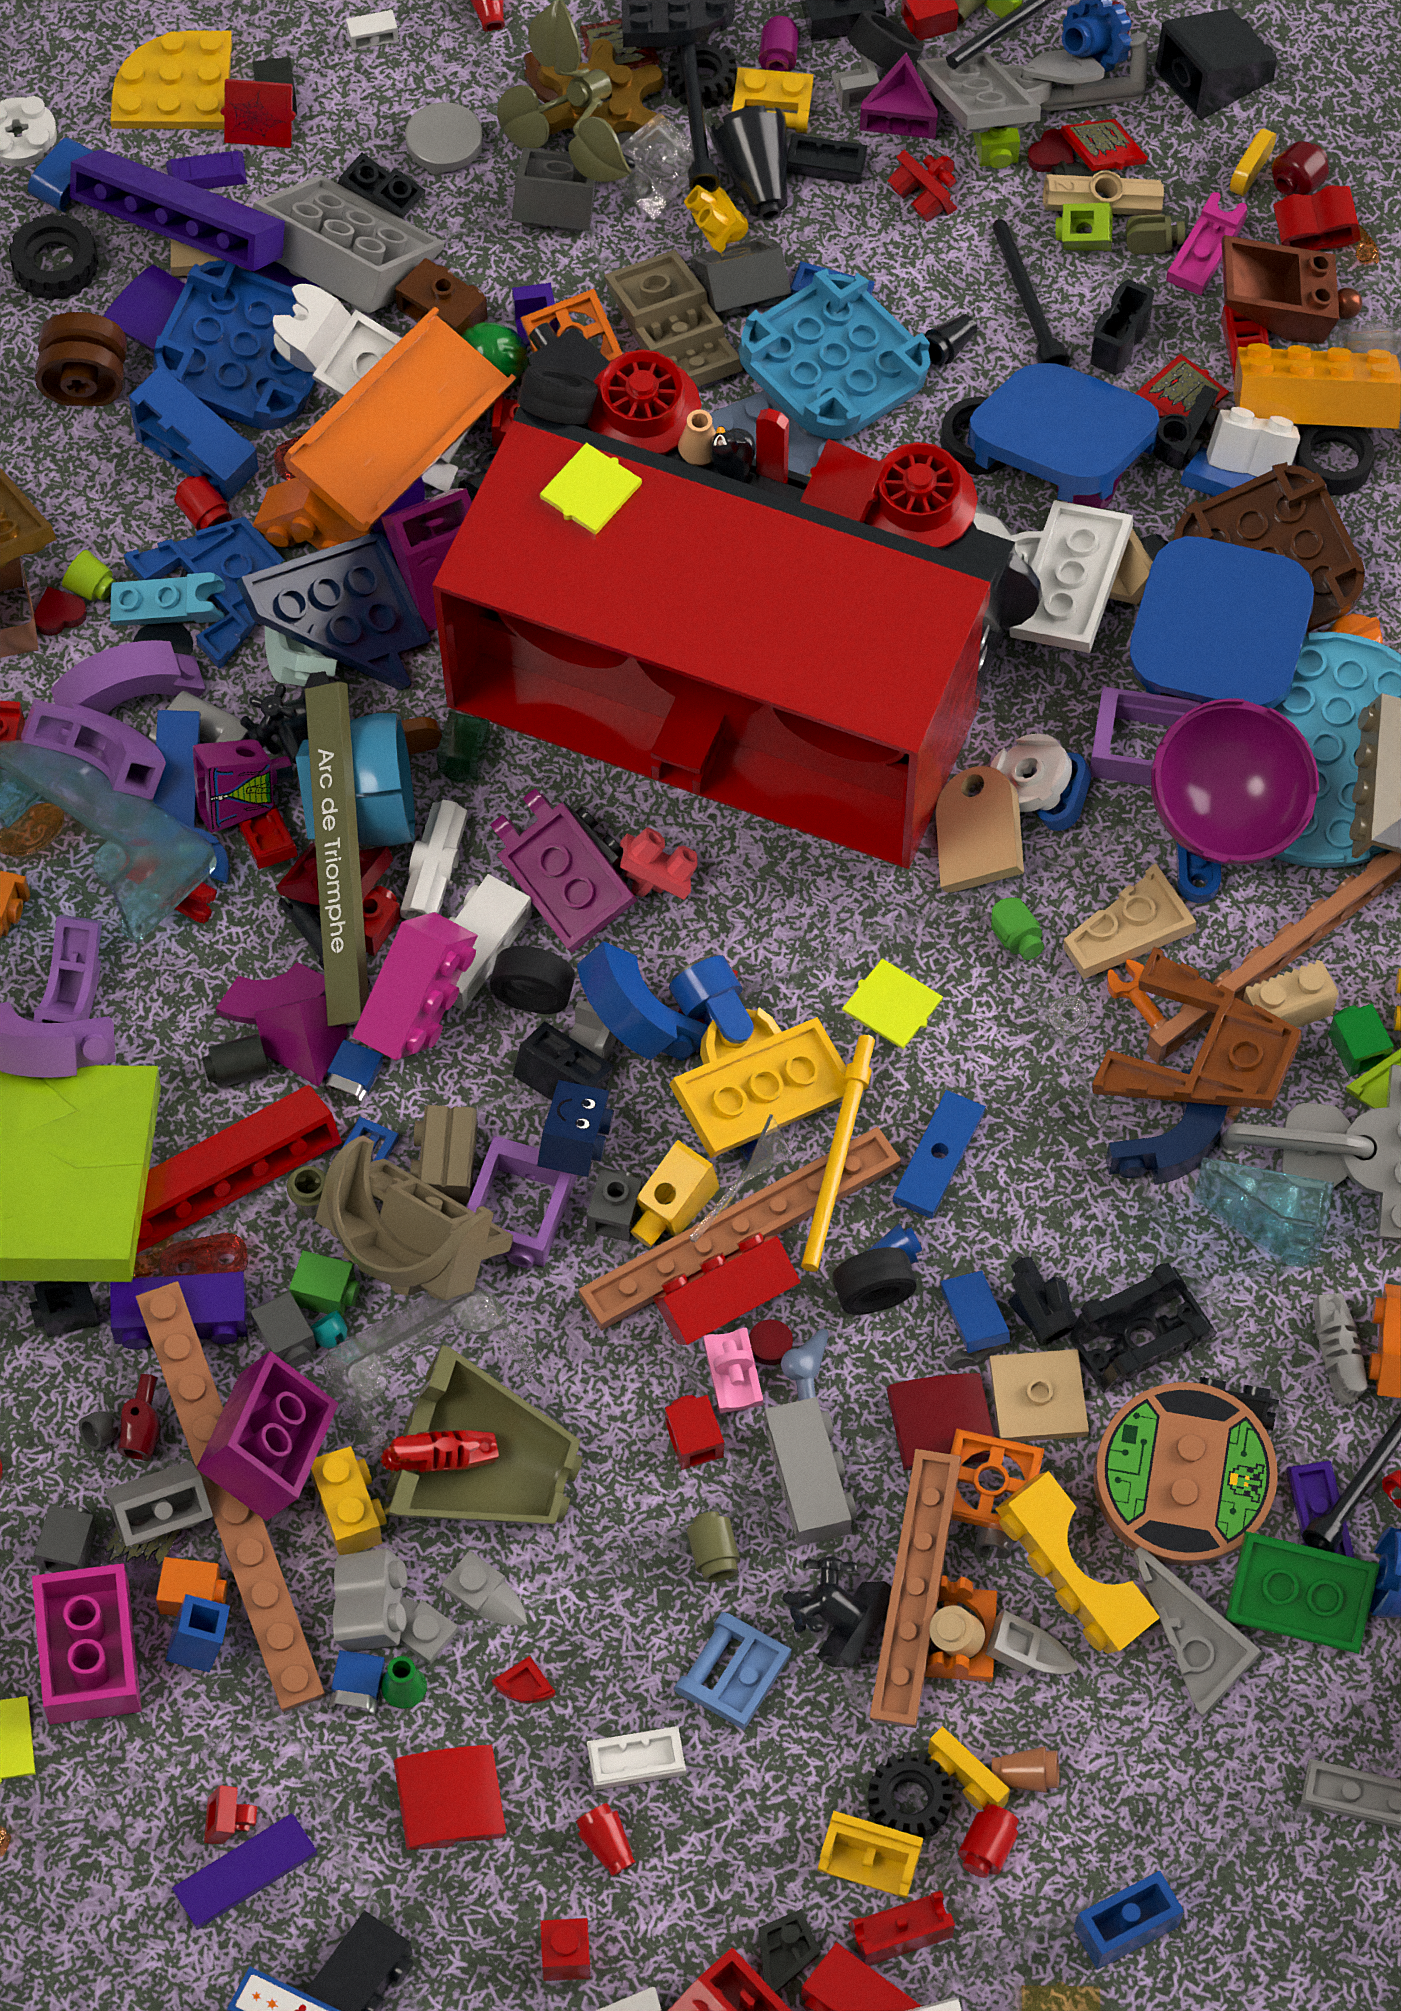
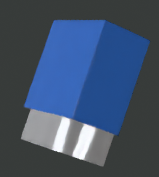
(354, 1069)
(357, 1680)

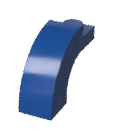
(631, 1010)

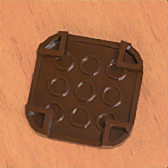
(1291, 517)

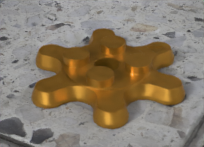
(629, 88)

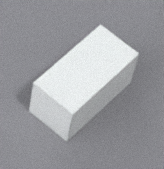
(372, 29)

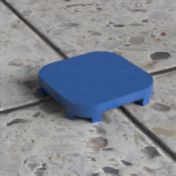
(225, 347)
(1063, 428)
(1221, 623)

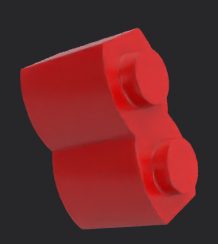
(1318, 219)

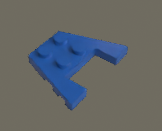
(223, 549)

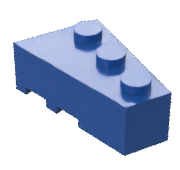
(190, 434)

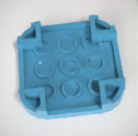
(834, 356)

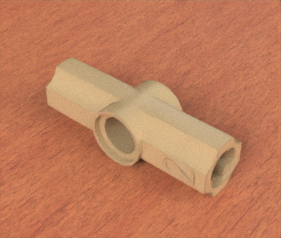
(1124, 194)

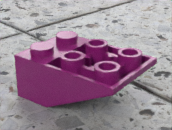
(421, 541)

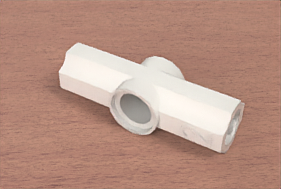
(434, 859)

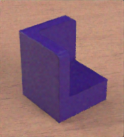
(529, 300)

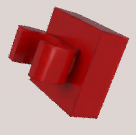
(227, 1816)

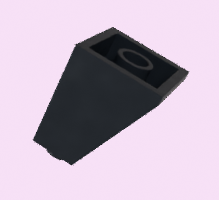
(1213, 60)

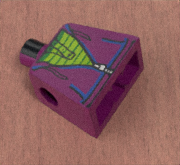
(235, 781)

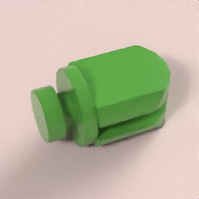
(1017, 928)

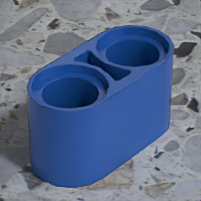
(52, 177)

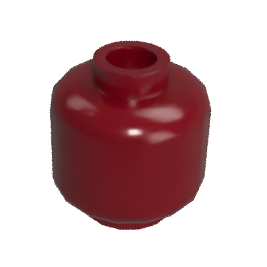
(1301, 169)

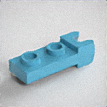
(166, 600)

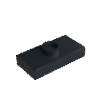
(826, 158)

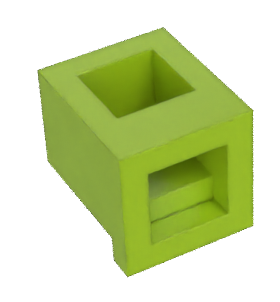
(1091, 215)

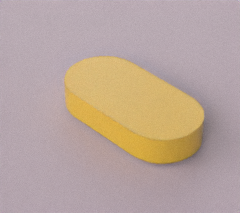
(1252, 161)

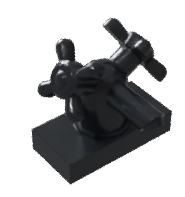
(283, 718)
(851, 1617)

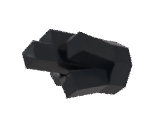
(1041, 1304)

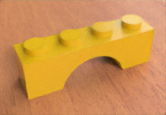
(1040, 1520)

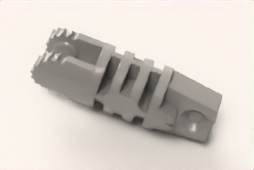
(1340, 1348)

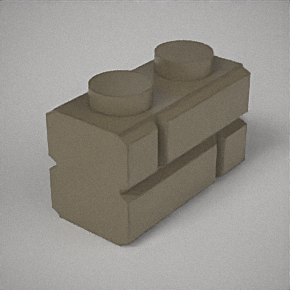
(447, 1150)

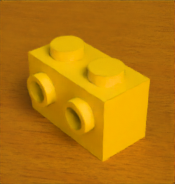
(346, 1502)

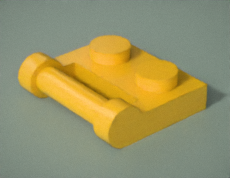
(777, 90)

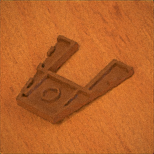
(1239, 1059)

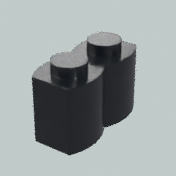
(1121, 326)

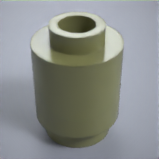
(713, 1547)

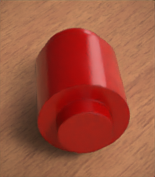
(201, 502)
(988, 1841)

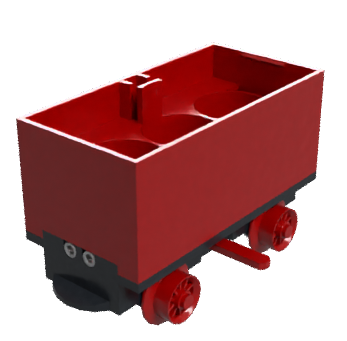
(727, 623)

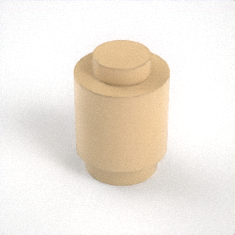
(957, 1631)

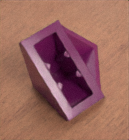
(900, 104)
(300, 1037)

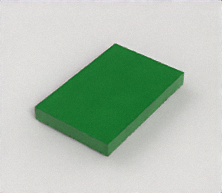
(1301, 1592)

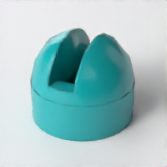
(328, 1328)

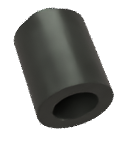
(235, 1061)

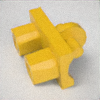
(716, 216)

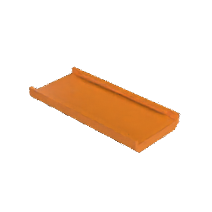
(396, 422)

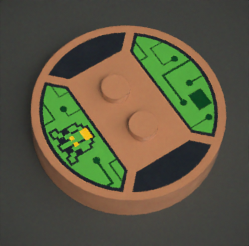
(1185, 1473)

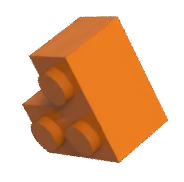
(297, 514)

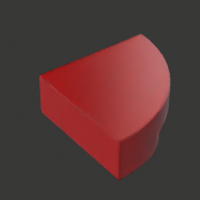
(524, 1683)

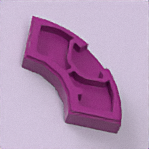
(251, 995)

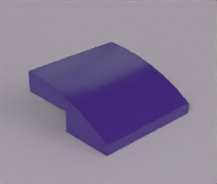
(146, 305)

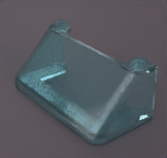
(148, 853)

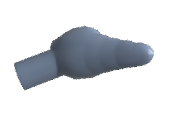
(804, 1363)

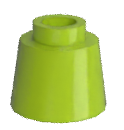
(88, 577)

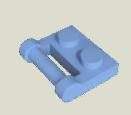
(746, 1676)

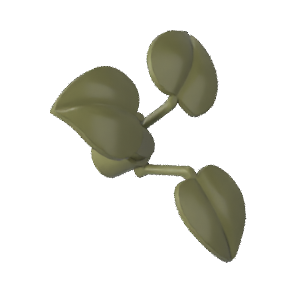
(596, 147)

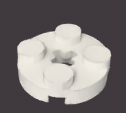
(35, 141)
(1052, 774)

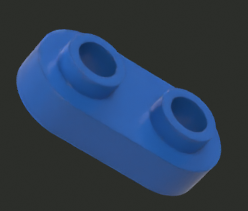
(1071, 799)
(1193, 868)

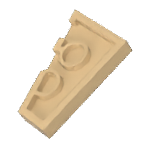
(1140, 919)

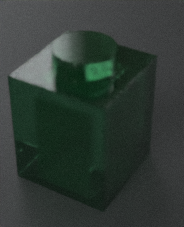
(463, 747)

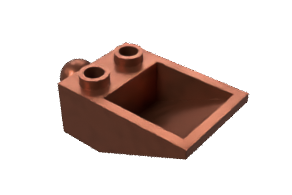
(1286, 288)

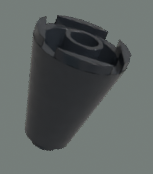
(755, 155)

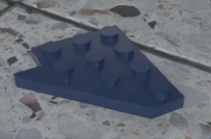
(344, 605)

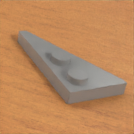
(1202, 1641)

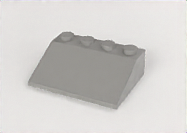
(346, 242)

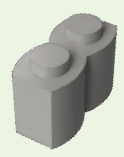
(368, 1600)

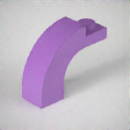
(126, 673)
(112, 746)
(53, 1048)

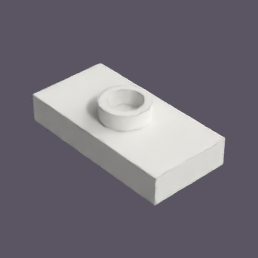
(636, 1758)

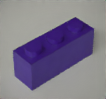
(213, 1300)

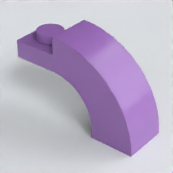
(72, 971)

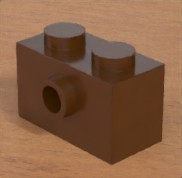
(436, 286)

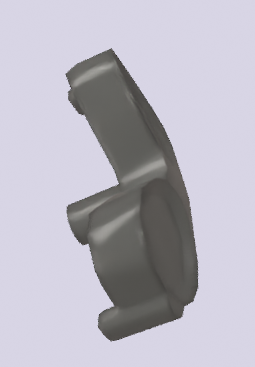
(963, 1359)

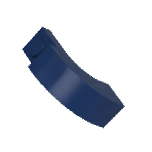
(1174, 1152)

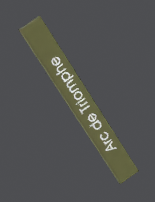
(337, 853)

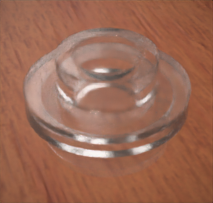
(1071, 1004)

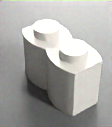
(1251, 443)

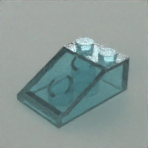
(1268, 1207)

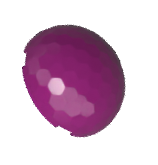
(1234, 782)

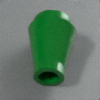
(405, 1691)

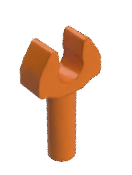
(1131, 991)

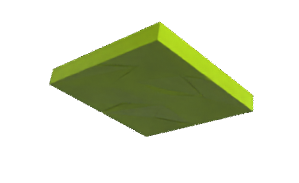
(75, 1172)

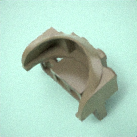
(418, 1237)

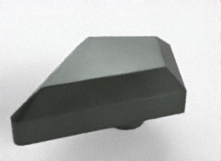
(786, 1949)

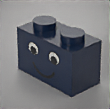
(575, 1128)

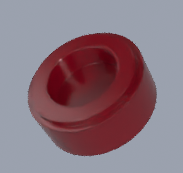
(770, 1341)

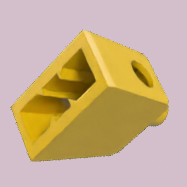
(684, 1181)

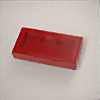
(268, 838)

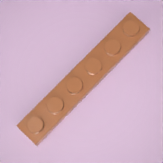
(915, 1588)

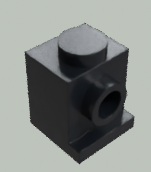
(56, 1294)

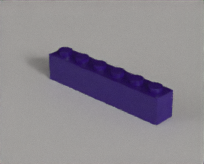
(177, 209)

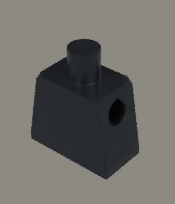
(567, 351)

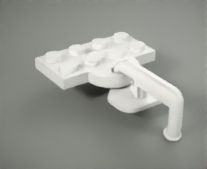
(1076, 568)

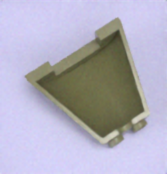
(532, 1450)

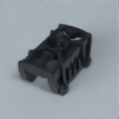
(1134, 1310)

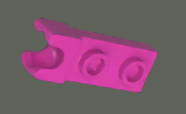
(1203, 247)

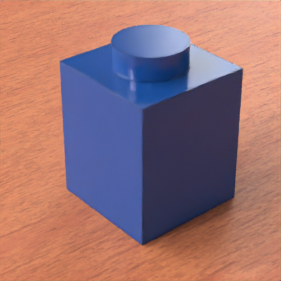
(197, 1633)

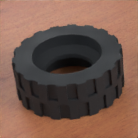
(47, 231)

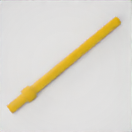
(856, 1080)

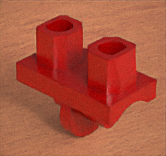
(912, 174)

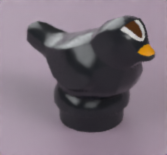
(732, 452)

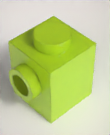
(997, 146)

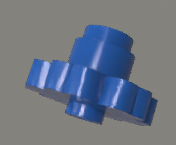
(1098, 31)

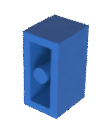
(1128, 1920)

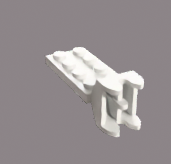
(334, 343)

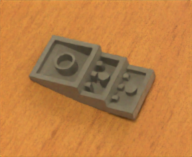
(672, 316)

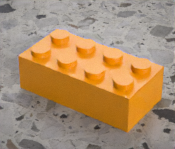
(1319, 385)

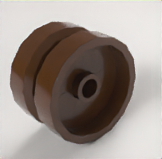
(81, 359)

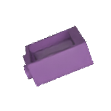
(1135, 707)
(522, 1161)

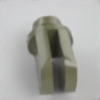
(1153, 234)

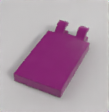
(563, 872)

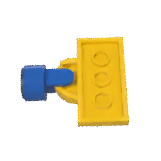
(748, 1062)

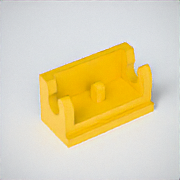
(870, 1854)

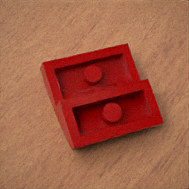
(449, 1797)

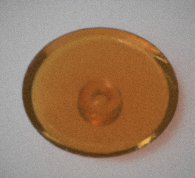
(32, 831)

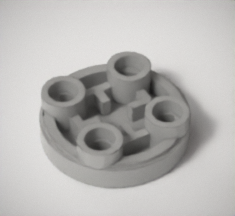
(444, 137)

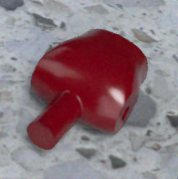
(140, 1422)

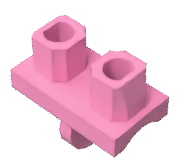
(733, 1371)

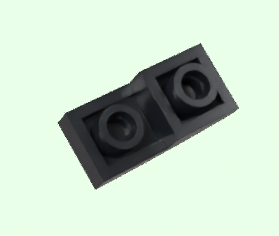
(387, 190)

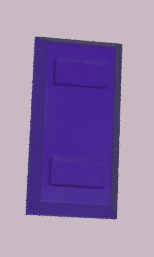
(210, 170)

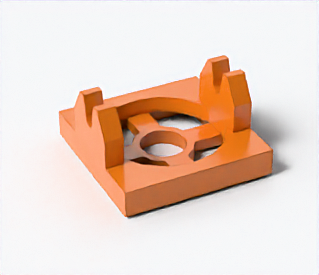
(584, 303)
(970, 1444)
(984, 1605)

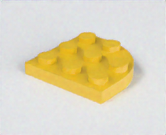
(173, 82)

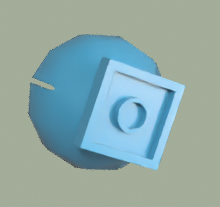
(380, 781)

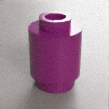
(779, 44)

